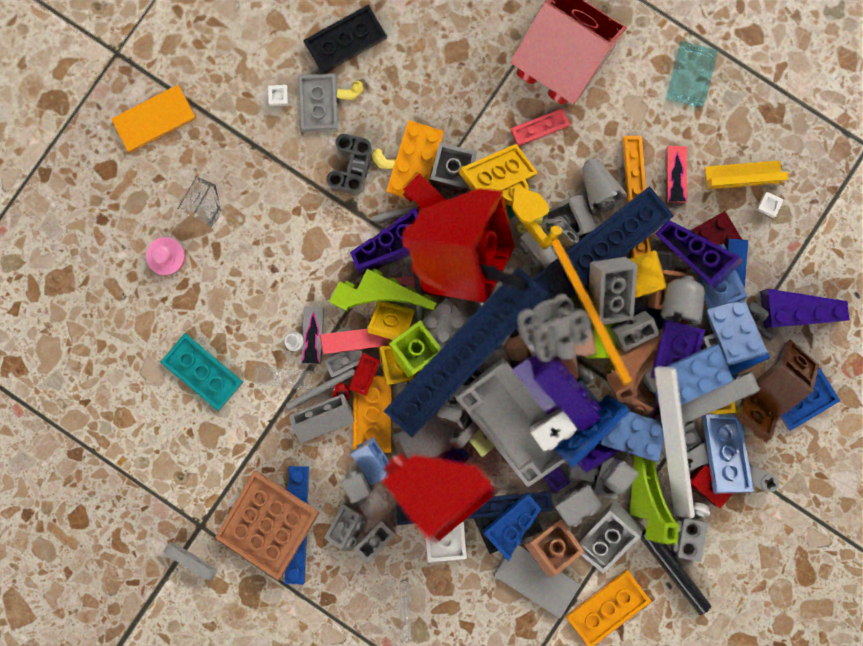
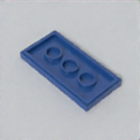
(582, 442)

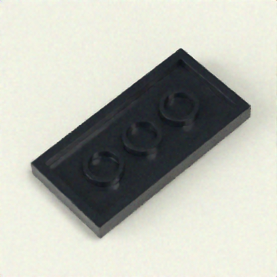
(345, 39)

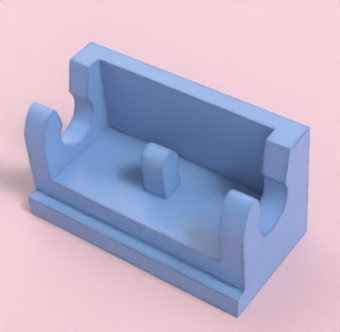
(371, 460)

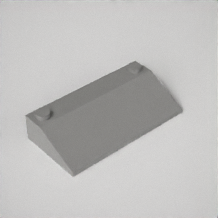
(504, 414)

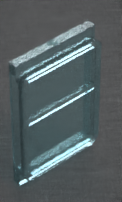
(692, 74)

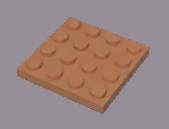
(267, 525)

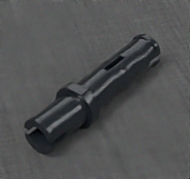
(493, 273)

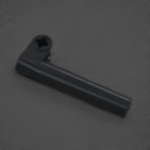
(677, 574)

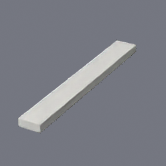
(674, 441)

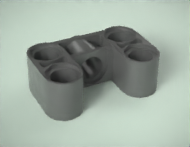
(357, 167)

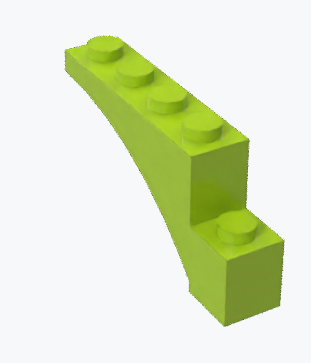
(377, 289)
(649, 503)

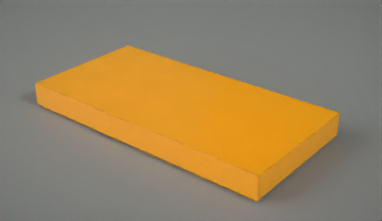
(153, 118)
(370, 415)
(608, 608)

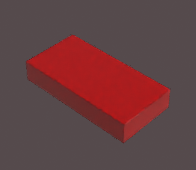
(364, 374)

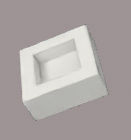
(278, 95)
(769, 204)

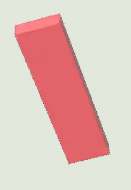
(351, 341)

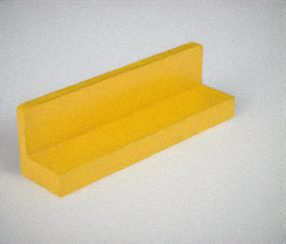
(744, 174)

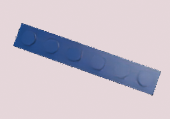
(298, 486)

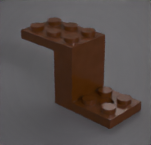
(779, 391)

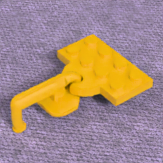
(508, 172)

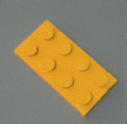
(415, 155)

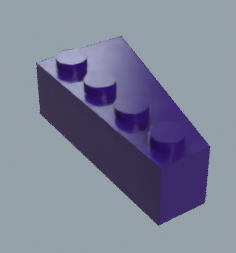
(384, 247)
(705, 258)
(801, 309)
(565, 391)

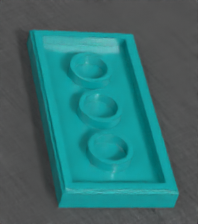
(202, 372)

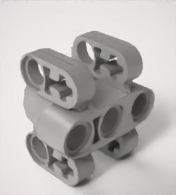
(554, 329)

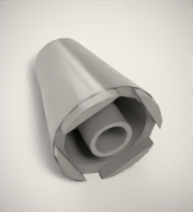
(601, 187)

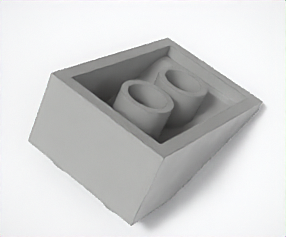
(610, 537)

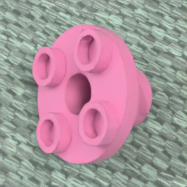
(165, 256)

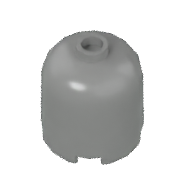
(684, 300)

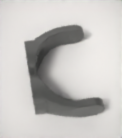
(761, 314)

